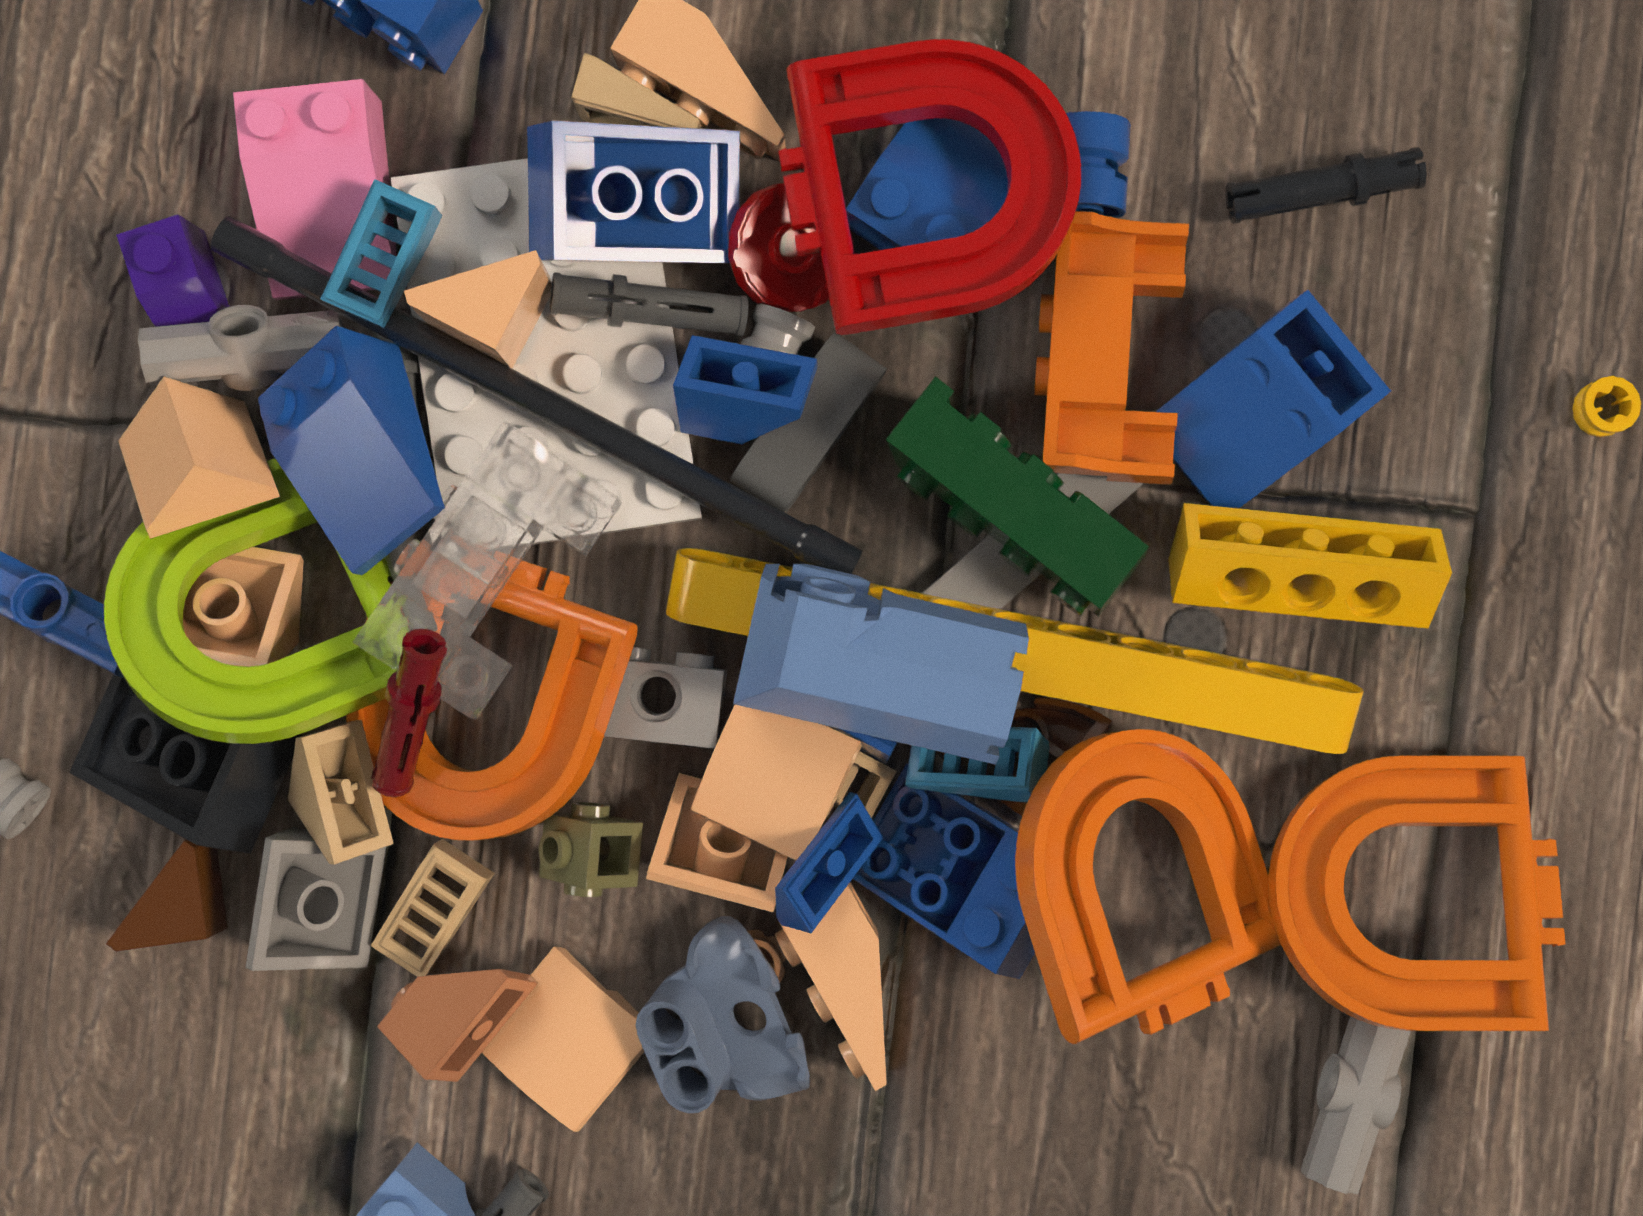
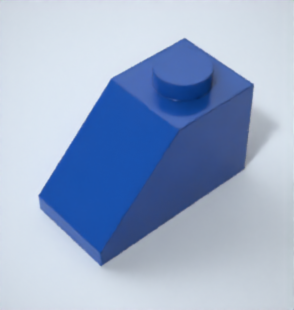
(739, 389)

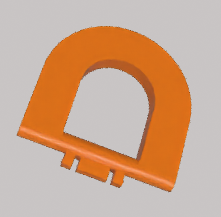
(560, 733)
(1061, 894)
(1394, 991)

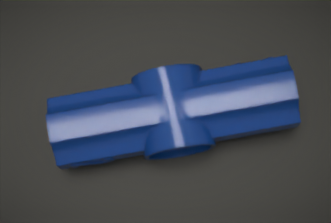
(75, 626)

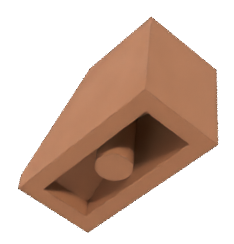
(452, 1017)

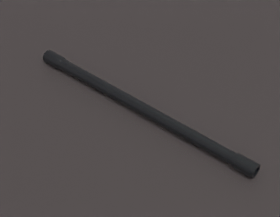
(805, 541)

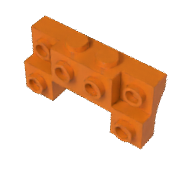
(1088, 364)

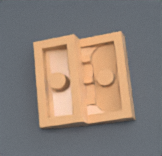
(775, 778)
(567, 1041)

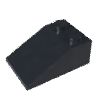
(184, 782)

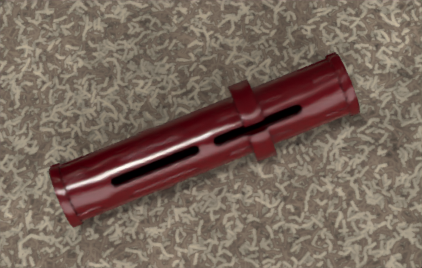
(411, 697)

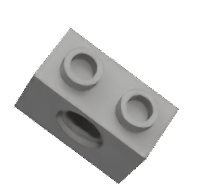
(697, 707)

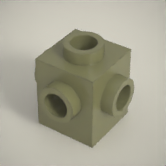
(590, 850)

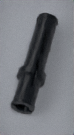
(1347, 181)

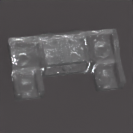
(473, 552)

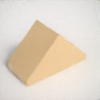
(336, 794)

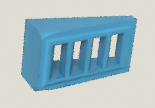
(369, 223)
(1003, 786)

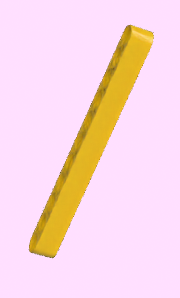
(1085, 663)

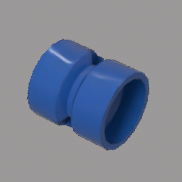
(1102, 148)

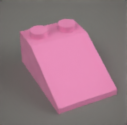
(310, 168)

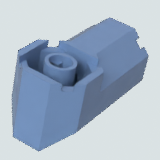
(881, 665)

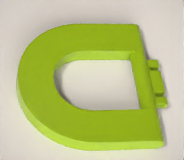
(221, 699)

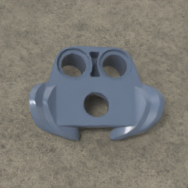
(720, 972)

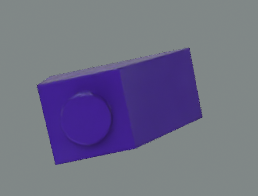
(173, 271)

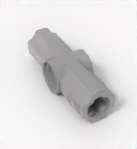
(234, 346)
(1355, 1100)

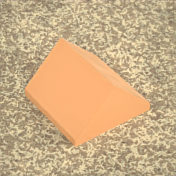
(488, 305)
(193, 458)
(246, 607)
(712, 858)

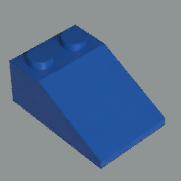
(929, 186)
(631, 192)
(353, 445)

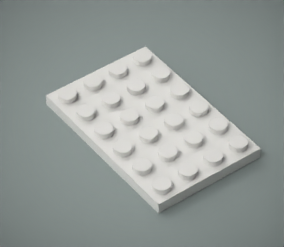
(605, 368)

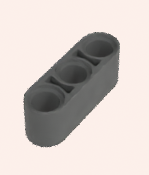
(789, 456)

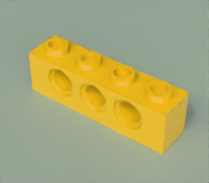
(1308, 566)

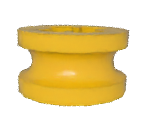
(1626, 397)

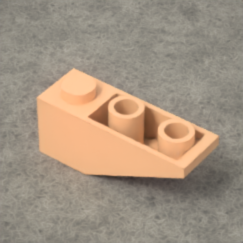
(683, 57)
(847, 980)

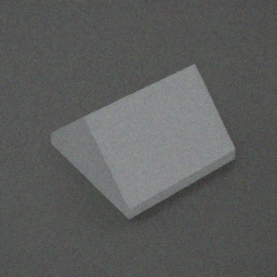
(310, 909)

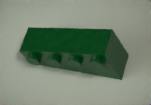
(1013, 501)

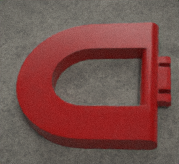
(917, 84)

